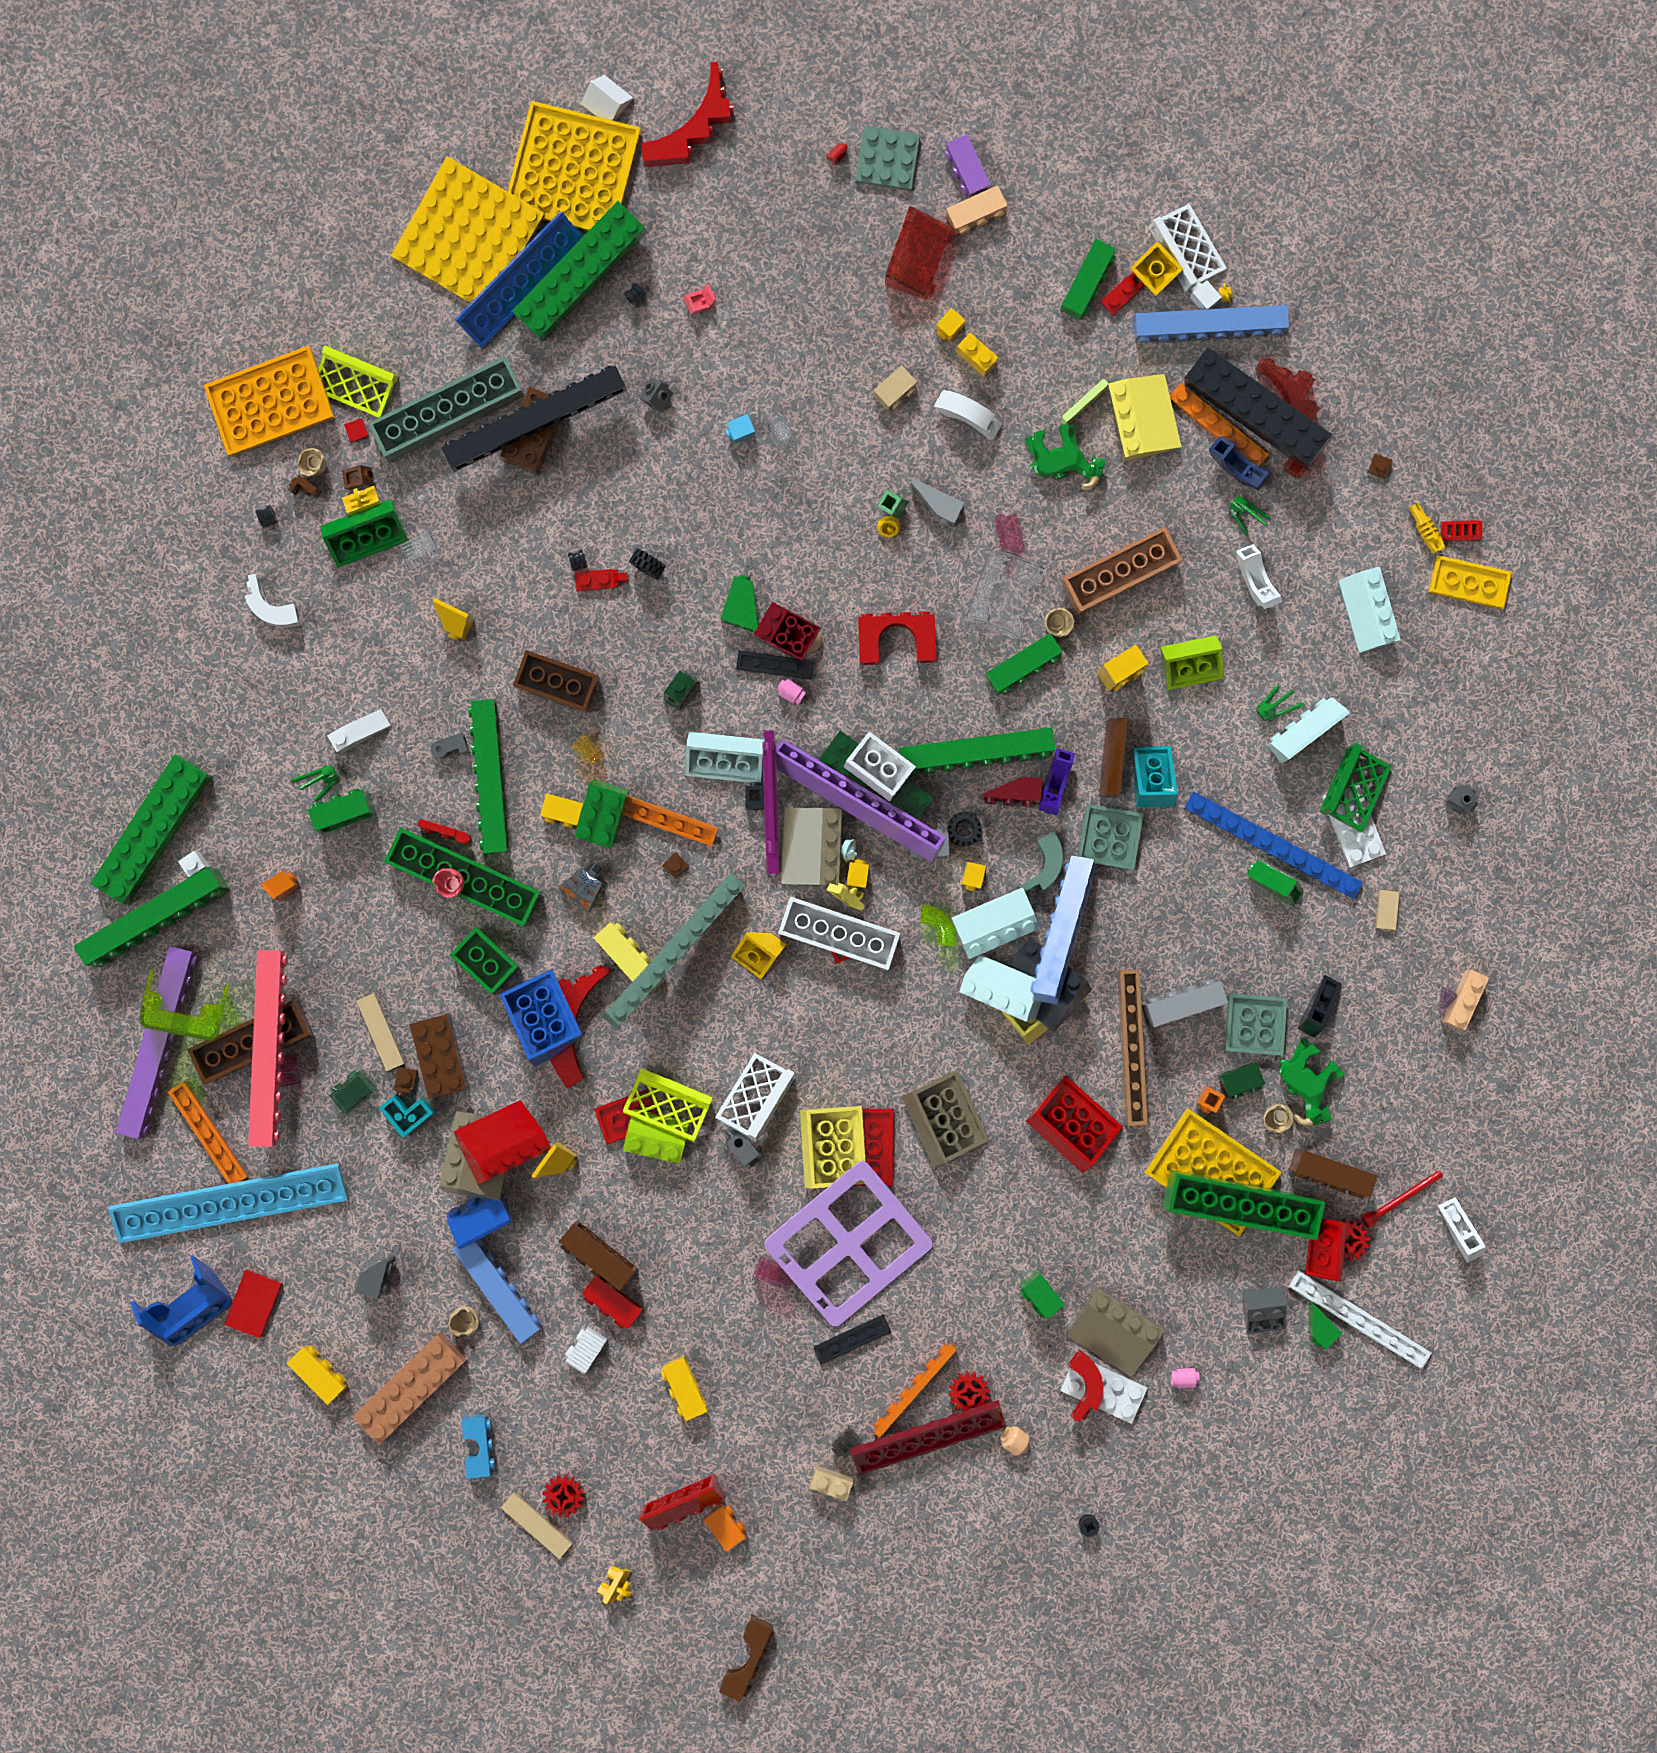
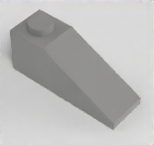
(942, 506)

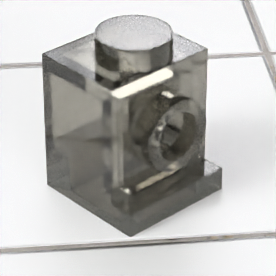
(841, 1450)

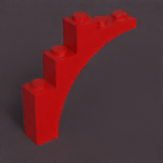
(677, 147)
(566, 1061)

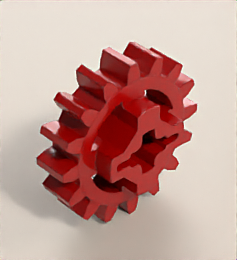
(1360, 1239)
(959, 1393)
(570, 1495)

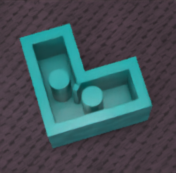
(407, 1119)

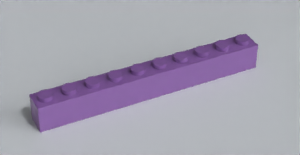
(858, 801)
(155, 1046)

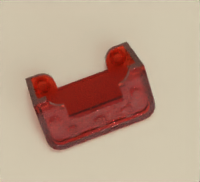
(918, 254)

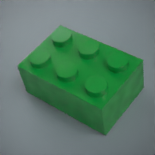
(341, 811)
(602, 813)
(484, 960)

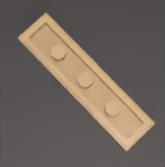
(380, 1032)
(536, 1525)

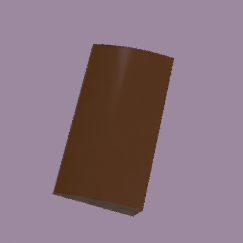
(1113, 757)

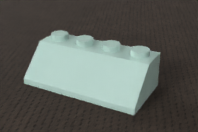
(1369, 610)
(1307, 729)
(724, 757)
(995, 923)
(1001, 988)

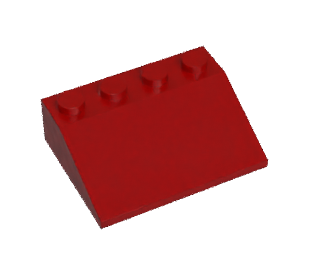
(1074, 1124)
(501, 1141)
(682, 1503)

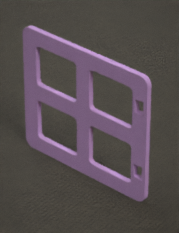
(849, 1243)

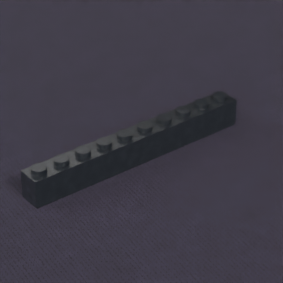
(534, 418)

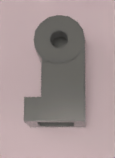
(448, 745)

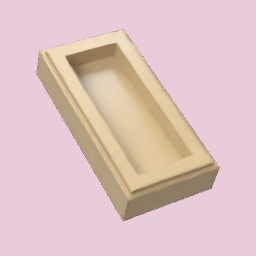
(1387, 910)

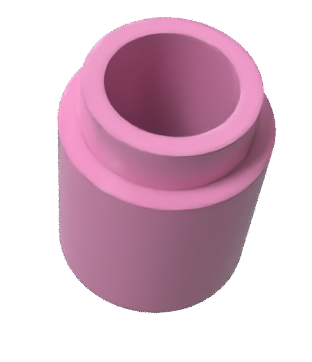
(791, 691)
(1185, 1378)

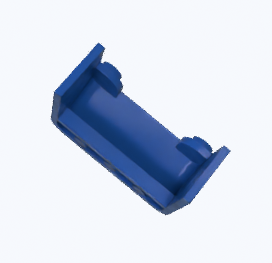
(189, 1311)

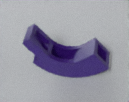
(1056, 781)

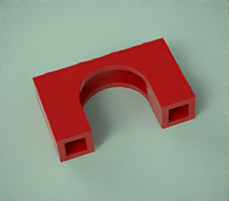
(921, 626)

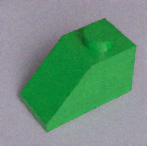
(1321, 1328)

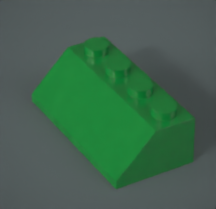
(364, 533)

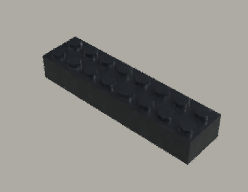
(1257, 409)

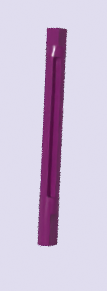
(770, 802)

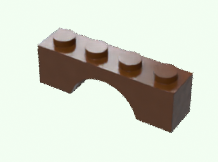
(736, 1680)

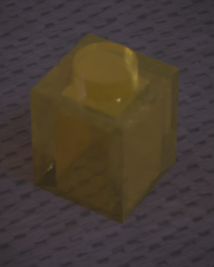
(587, 749)

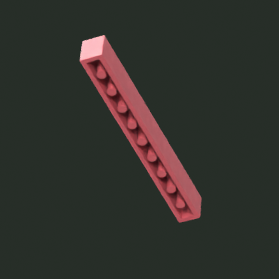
(267, 1048)

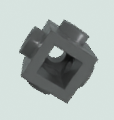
(656, 394)
(1462, 799)

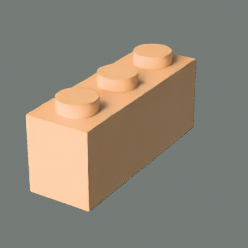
(976, 210)
(1467, 998)

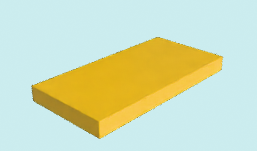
(1470, 582)

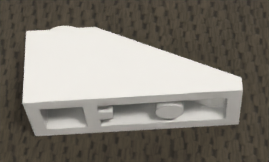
(358, 731)
(1462, 1230)

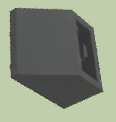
(375, 1280)
(1264, 1310)

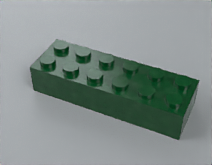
(908, 798)

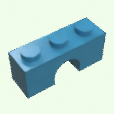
(478, 1428)

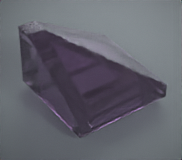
(1446, 998)

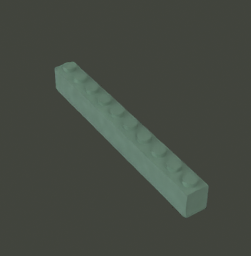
(673, 951)

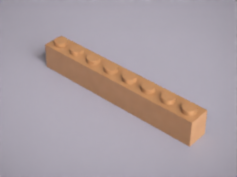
(1132, 1047)

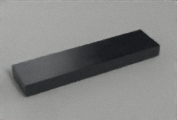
(774, 665)
(852, 1339)

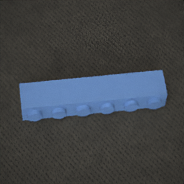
(498, 1290)

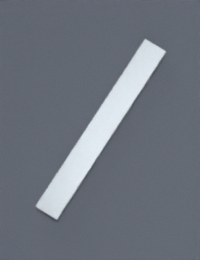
(1360, 1319)

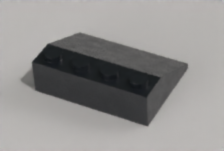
(1072, 994)

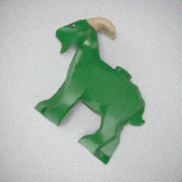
(1064, 459)
(1307, 1084)

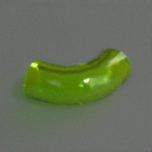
(941, 923)

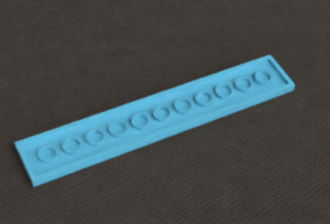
(228, 1203)

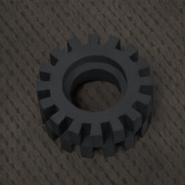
(647, 563)
(964, 817)

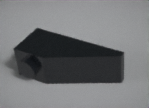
(1319, 1007)

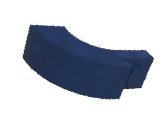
(1236, 465)

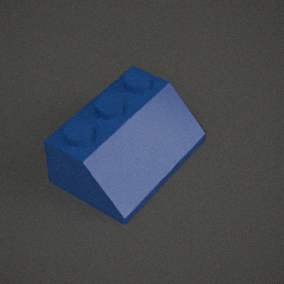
(477, 1219)

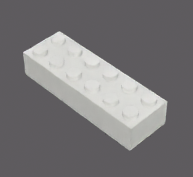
(839, 933)

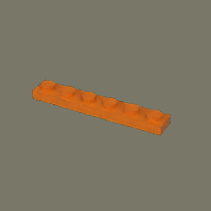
(1216, 424)
(670, 821)
(207, 1133)
(908, 1395)

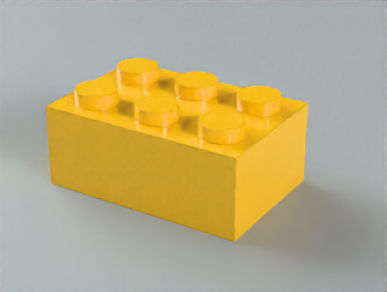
(1122, 668)

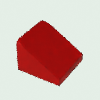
(837, 153)

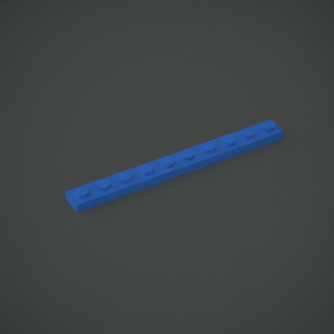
(1273, 845)

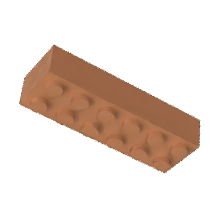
(1121, 570)
(409, 1388)

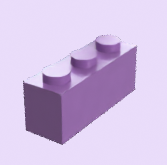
(966, 166)

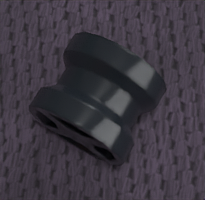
(635, 295)
(266, 516)
(577, 560)
(1086, 1522)

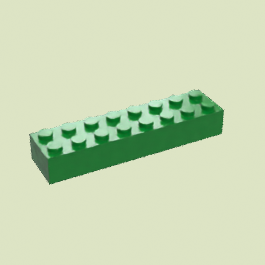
(580, 271)
(980, 750)
(151, 830)
(481, 884)
(151, 917)
(1243, 1204)

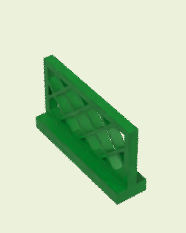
(1343, 777)

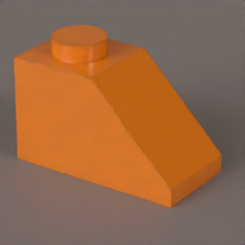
(280, 885)

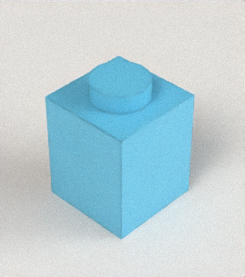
(740, 429)

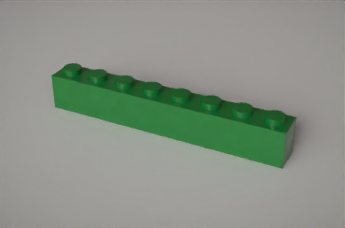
(489, 776)

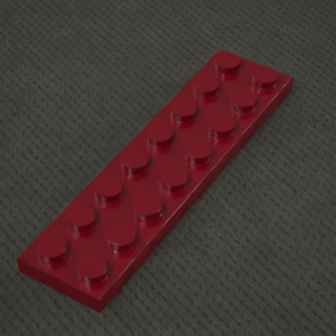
(928, 1437)

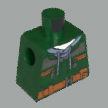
(680, 689)

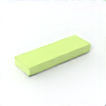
(1082, 404)

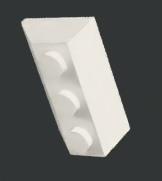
(879, 766)

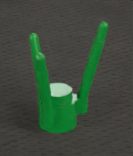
(1240, 505)
(1267, 710)
(327, 774)

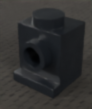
(750, 804)

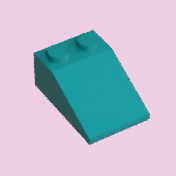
(1154, 777)

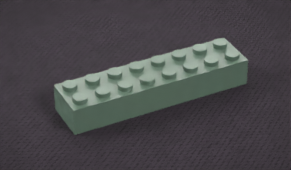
(446, 409)

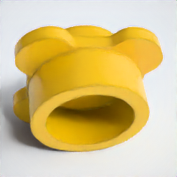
(1226, 293)

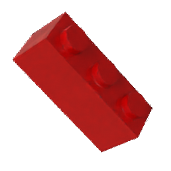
(612, 1302)

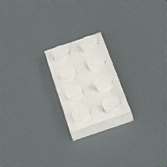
(1355, 845)
(1120, 1394)

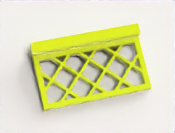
(364, 369)
(675, 1090)

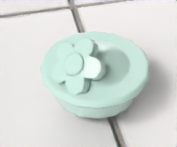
(848, 850)

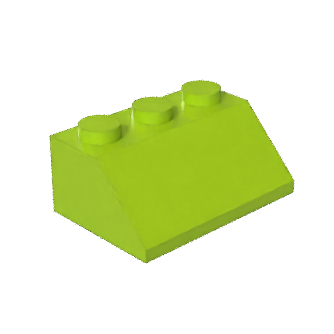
(1192, 662)
(653, 1141)

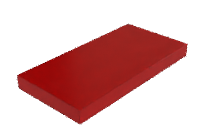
(878, 1142)

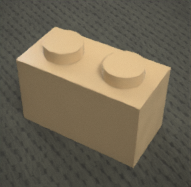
(895, 388)
(831, 1483)

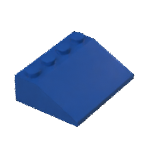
(541, 1017)

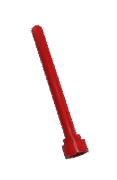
(1371, 1218)

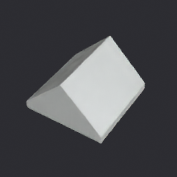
(605, 98)

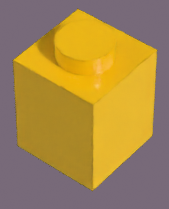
(949, 325)
(857, 874)
(973, 876)

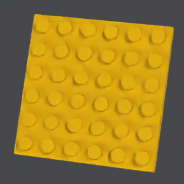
(573, 163)
(465, 231)

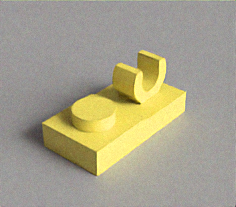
(848, 896)

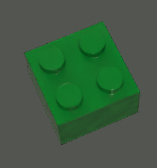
(1042, 1295)

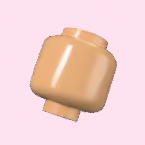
(1015, 1440)

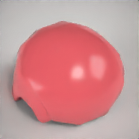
(448, 883)

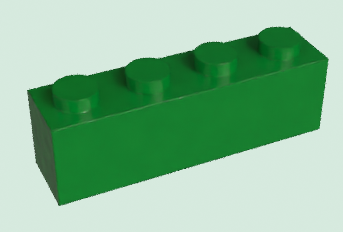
(1086, 282)
(1024, 663)

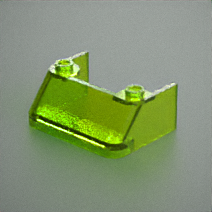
(203, 1027)

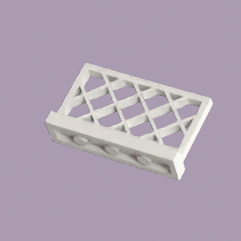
(1163, 236)
(770, 1105)

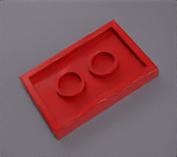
(614, 1122)
(1327, 1252)
(253, 1303)

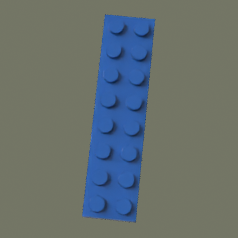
(498, 299)

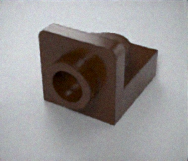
(358, 477)
(307, 487)
(405, 1081)

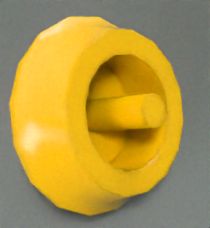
(888, 526)

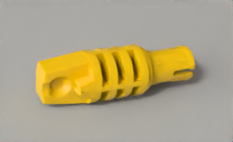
(1427, 529)

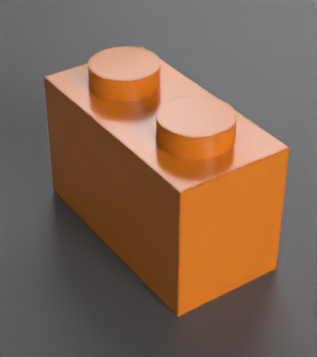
(725, 1527)

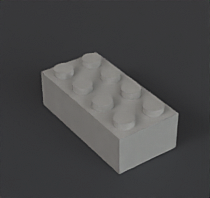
(1184, 1004)

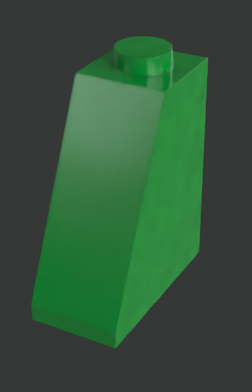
(740, 605)
(1275, 882)

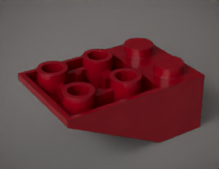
(786, 631)
(1022, 790)

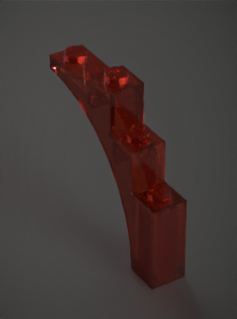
(1294, 391)

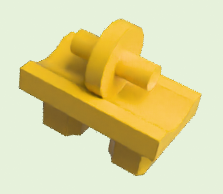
(361, 500)
(619, 1586)

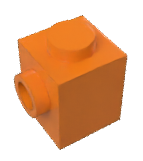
(1210, 1100)

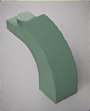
(1053, 859)

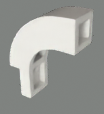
(969, 411)
(1256, 578)
(281, 616)

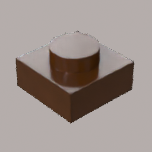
(1379, 466)
(675, 865)

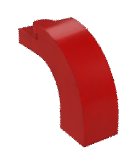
(1094, 1387)

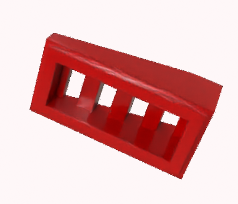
(1469, 537)

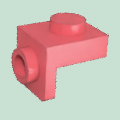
(700, 300)

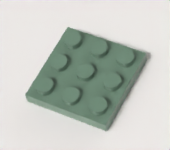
(887, 158)
(1110, 836)
(1255, 1024)

